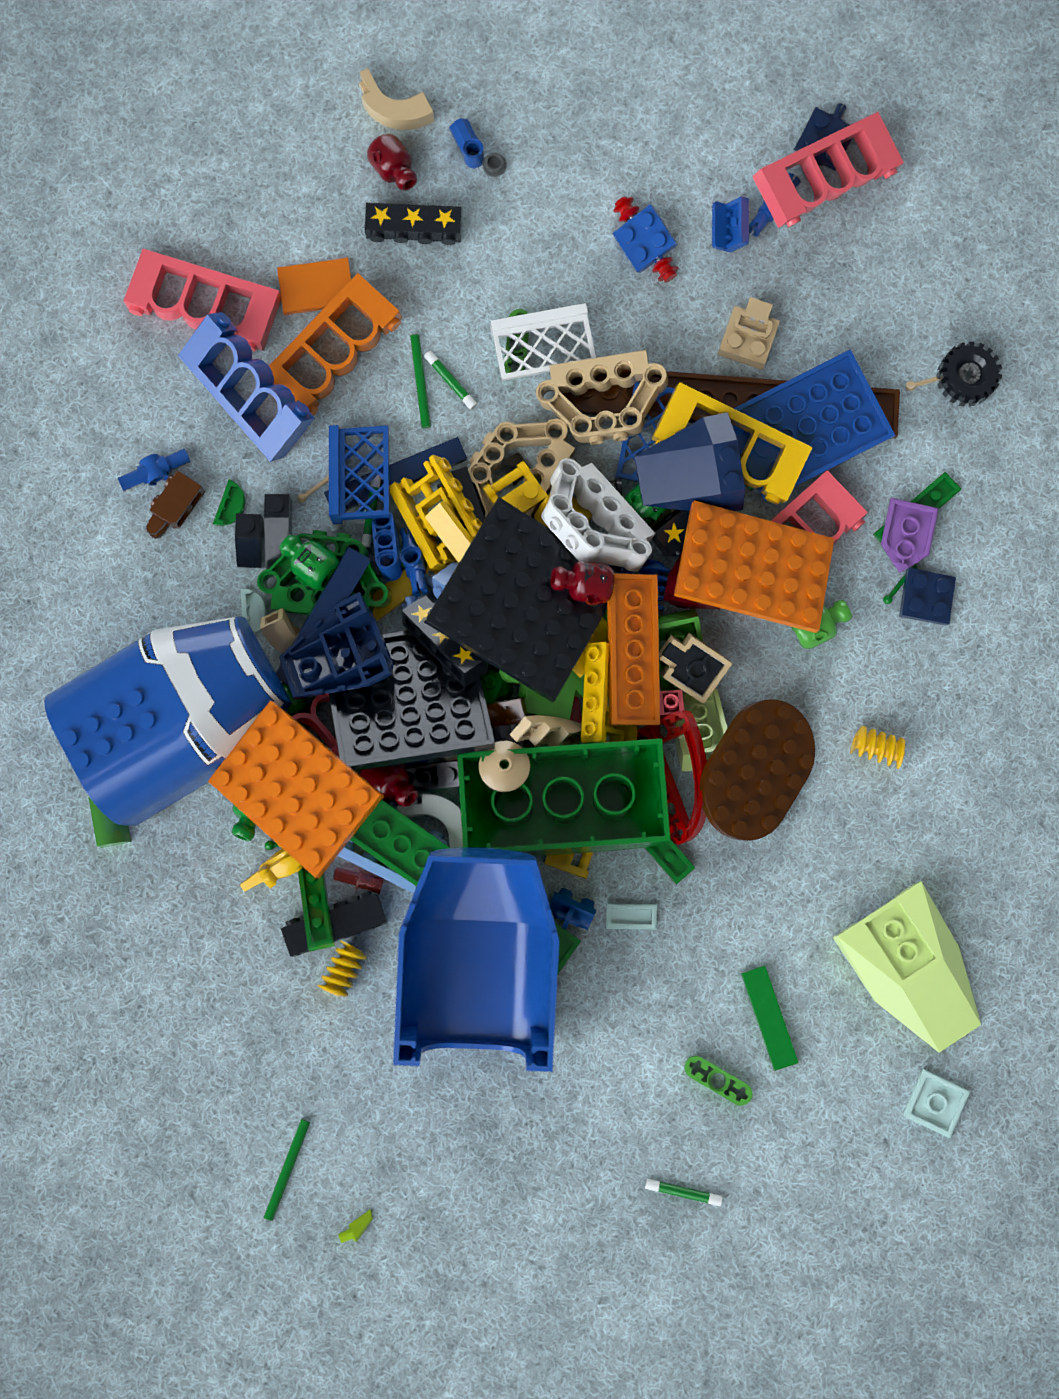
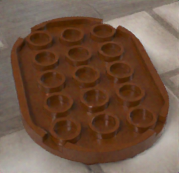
(757, 770)

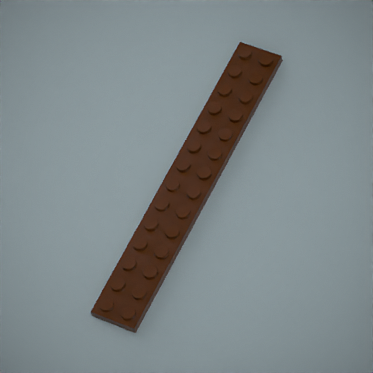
(725, 389)

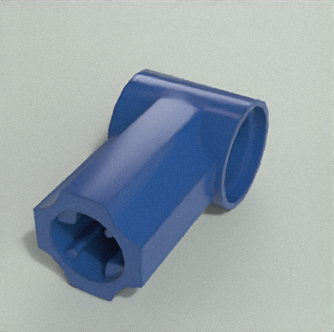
(467, 142)

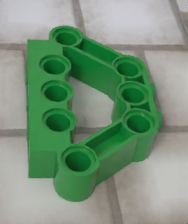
(284, 596)

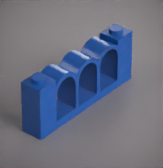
(292, 415)

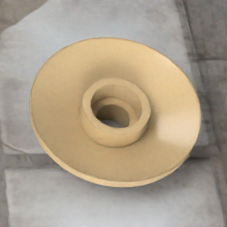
(504, 779)

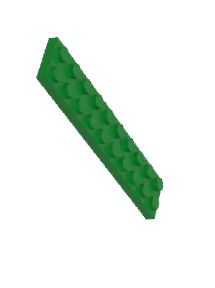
(405, 849)

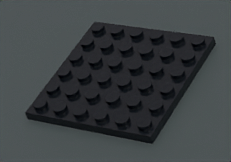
(505, 606)
(410, 714)

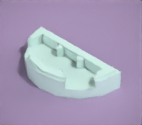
(252, 608)

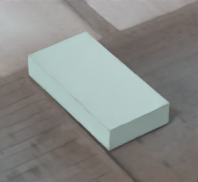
(631, 916)

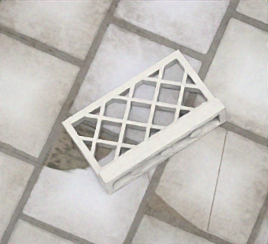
(539, 321)

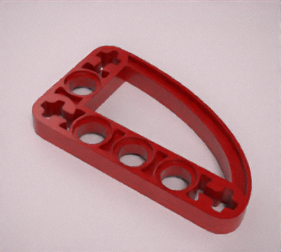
(698, 759)

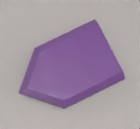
(908, 532)

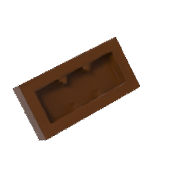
(507, 711)

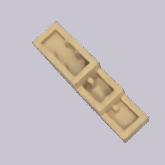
(548, 730)

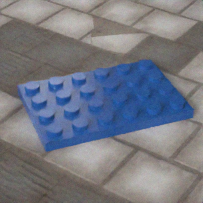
(822, 408)

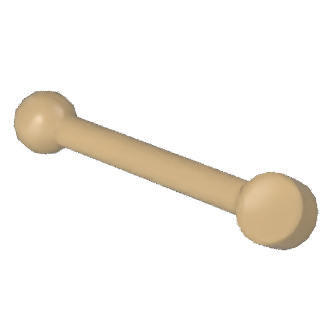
(910, 385)
(302, 497)

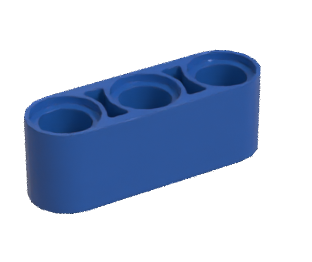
(386, 533)

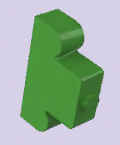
(539, 705)

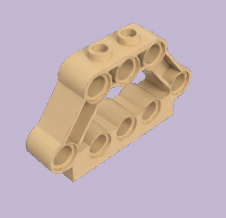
(588, 369)
(523, 436)

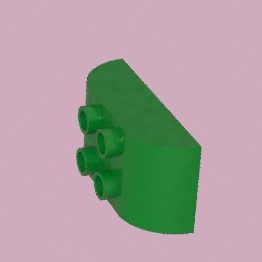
(571, 801)

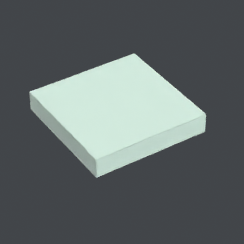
(936, 1103)

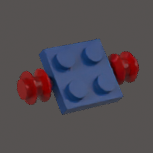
(645, 239)

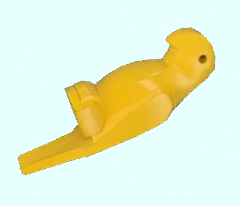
(276, 867)

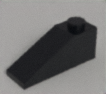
(276, 524)

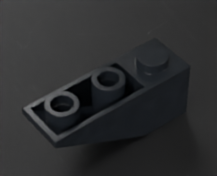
(434, 775)

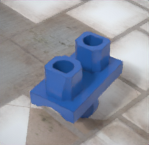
(572, 911)

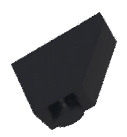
(249, 540)

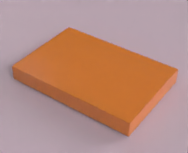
(312, 285)

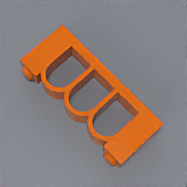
(366, 300)

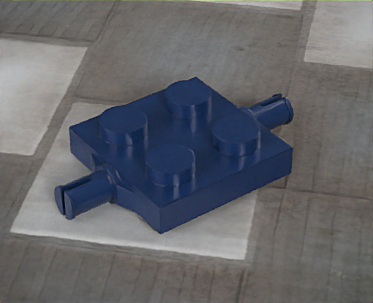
(820, 126)

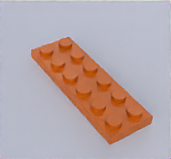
(634, 651)

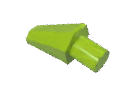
(356, 1228)

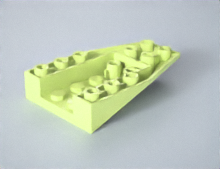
(913, 967)

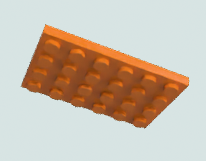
(754, 567)
(295, 789)

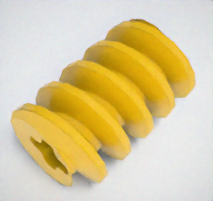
(879, 746)
(343, 970)

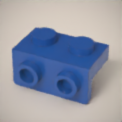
(730, 224)

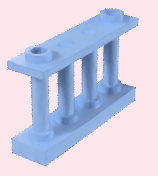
(369, 863)

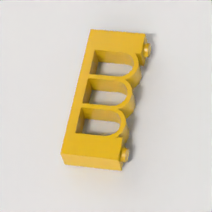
(788, 463)

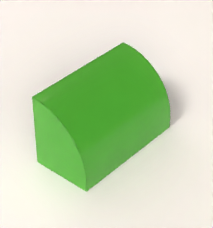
(106, 831)

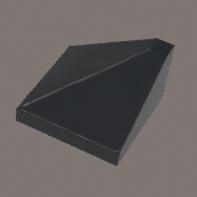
(510, 464)

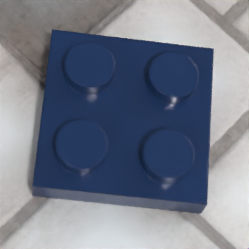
(927, 596)

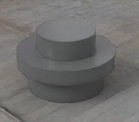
(494, 164)

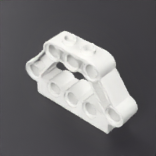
(627, 535)

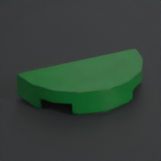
(232, 502)

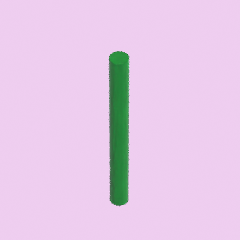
(420, 381)
(286, 1170)

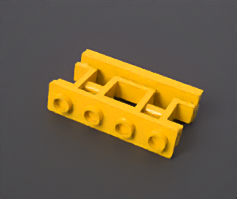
(414, 515)
(595, 700)

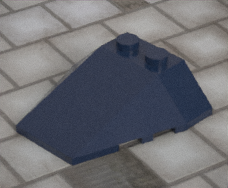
(693, 466)
(339, 653)

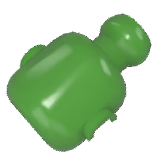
(830, 617)

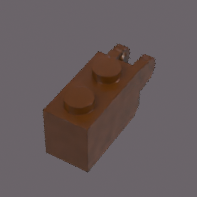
(173, 504)

